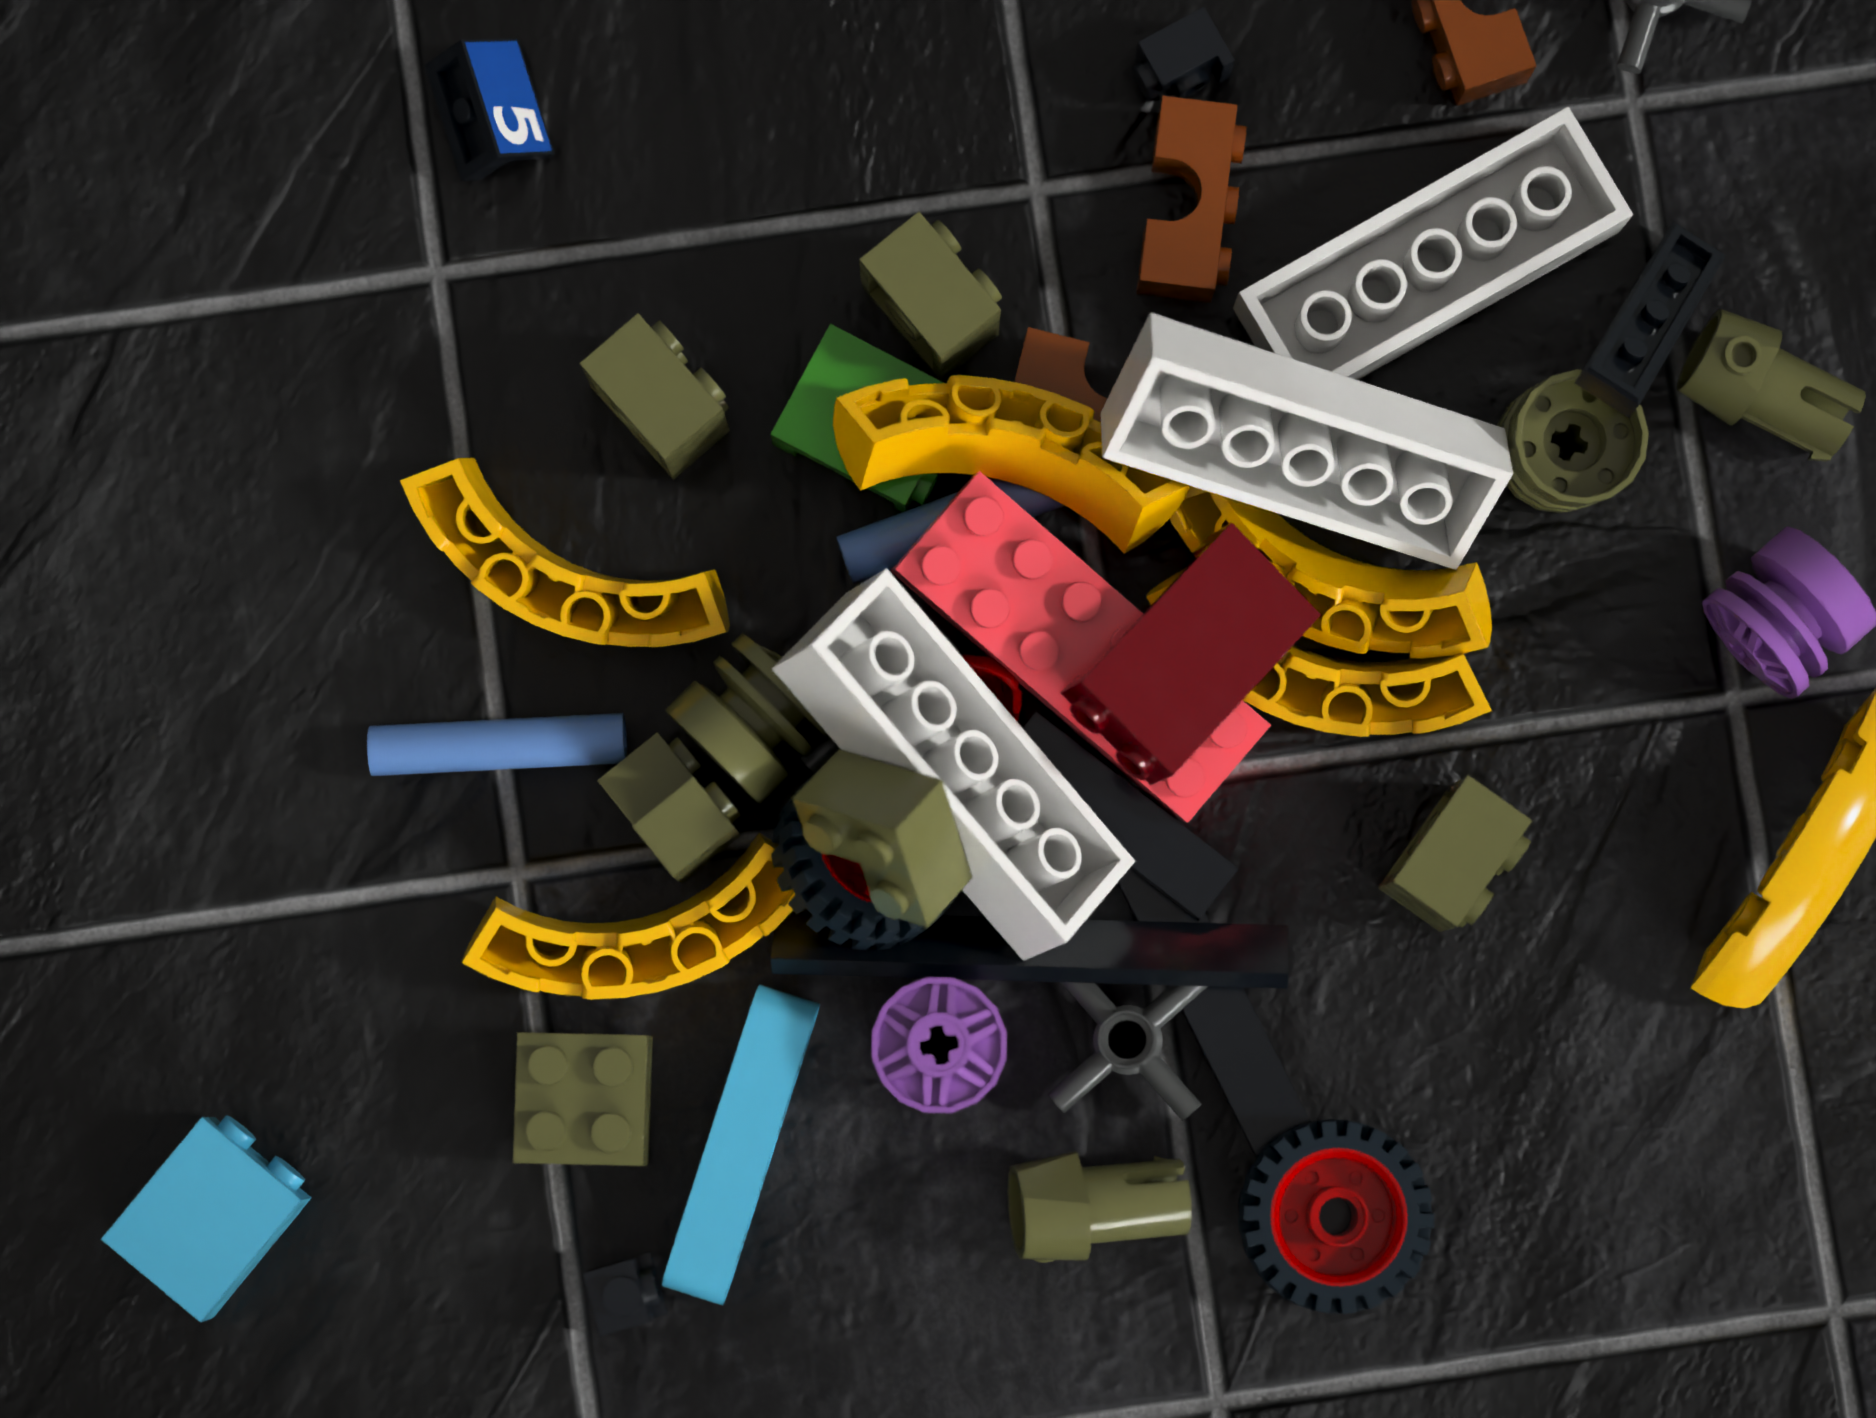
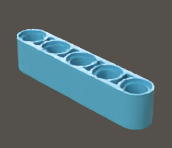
(740, 1145)

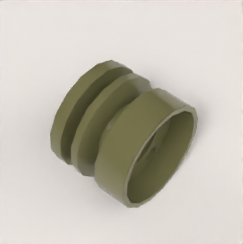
(1605, 444)
(746, 720)

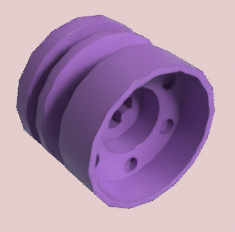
(1790, 611)
(971, 1067)

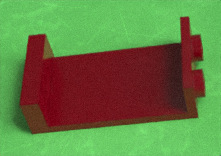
(1191, 656)

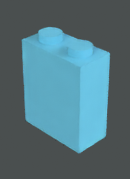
(208, 1216)

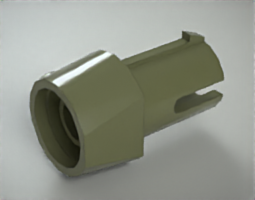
(1744, 374)
(1067, 1207)

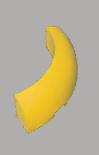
(1008, 436)
(545, 588)
(1358, 602)
(1365, 696)
(1803, 879)
(635, 953)

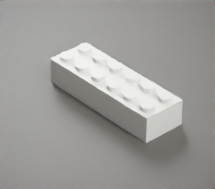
(1439, 253)
(1304, 442)
(906, 697)

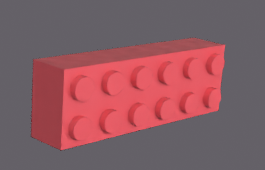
(1048, 623)

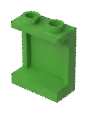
(837, 368)

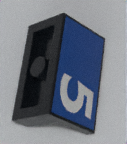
(488, 106)

